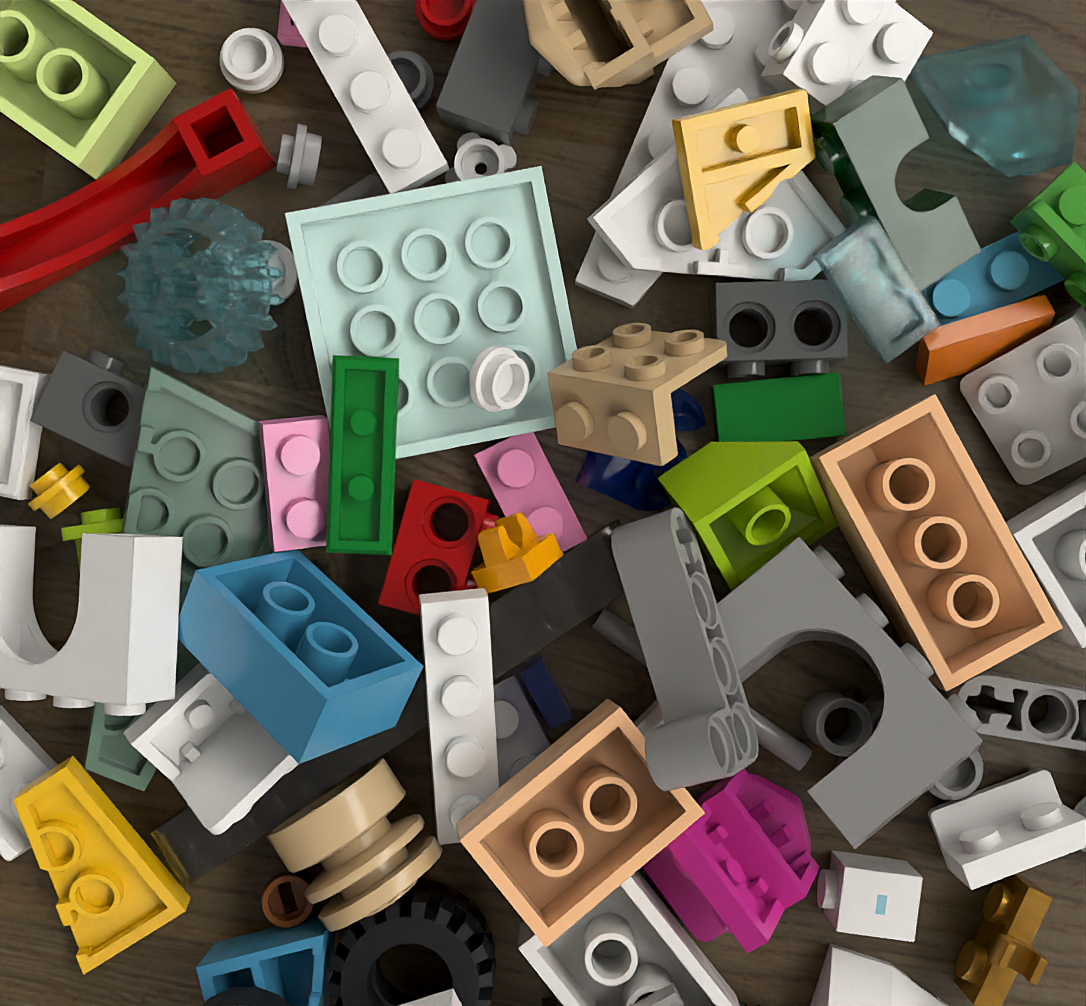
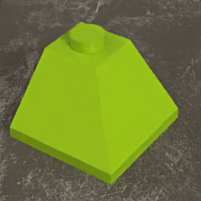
(749, 503)

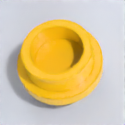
(58, 489)

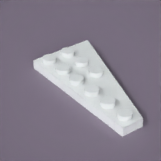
(690, 85)

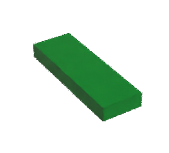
(362, 455)

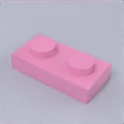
(296, 480)
(528, 485)

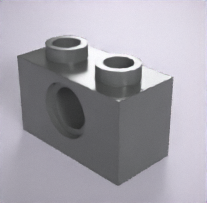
(78, 403)

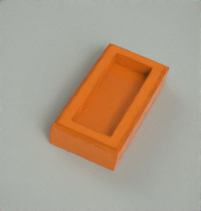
(980, 338)

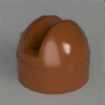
(273, 905)

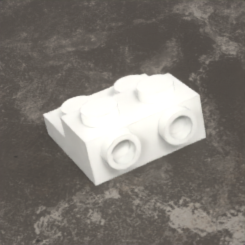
(840, 45)

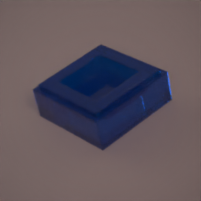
(546, 692)

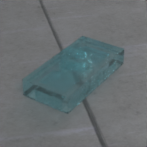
(876, 288)

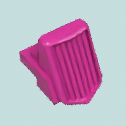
(738, 861)

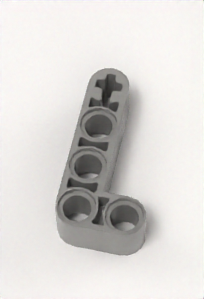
(687, 654)
(1065, 716)

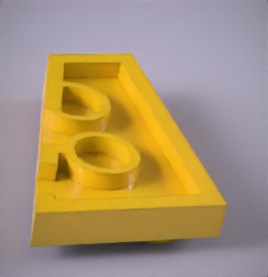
(101, 868)

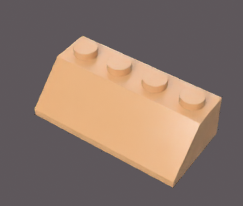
(933, 543)

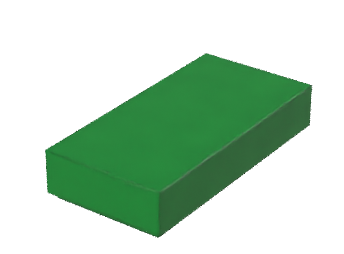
(779, 409)

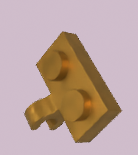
(1004, 942)

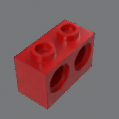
(422, 546)

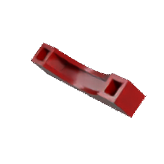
(190, 158)

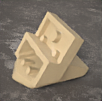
(612, 39)

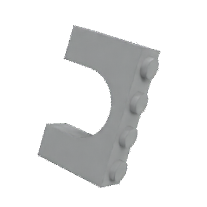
(919, 731)

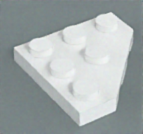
(776, 242)

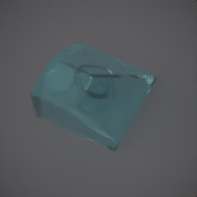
(1003, 103)

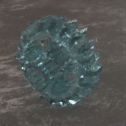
(222, 285)

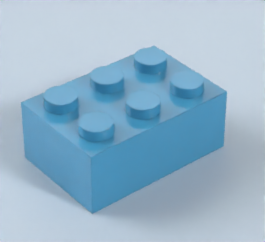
(296, 652)

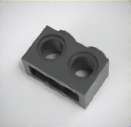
(774, 310)

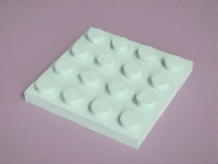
(436, 284)

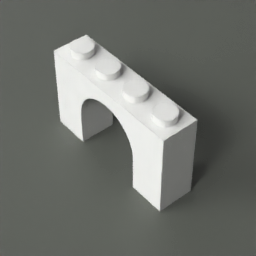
(122, 631)

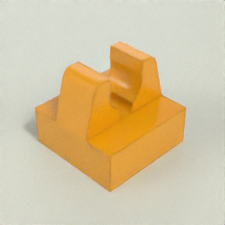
(513, 554)

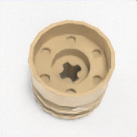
(356, 846)

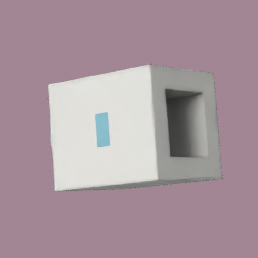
(870, 895)

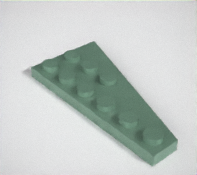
(195, 480)

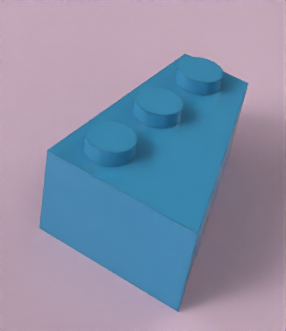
(276, 959)

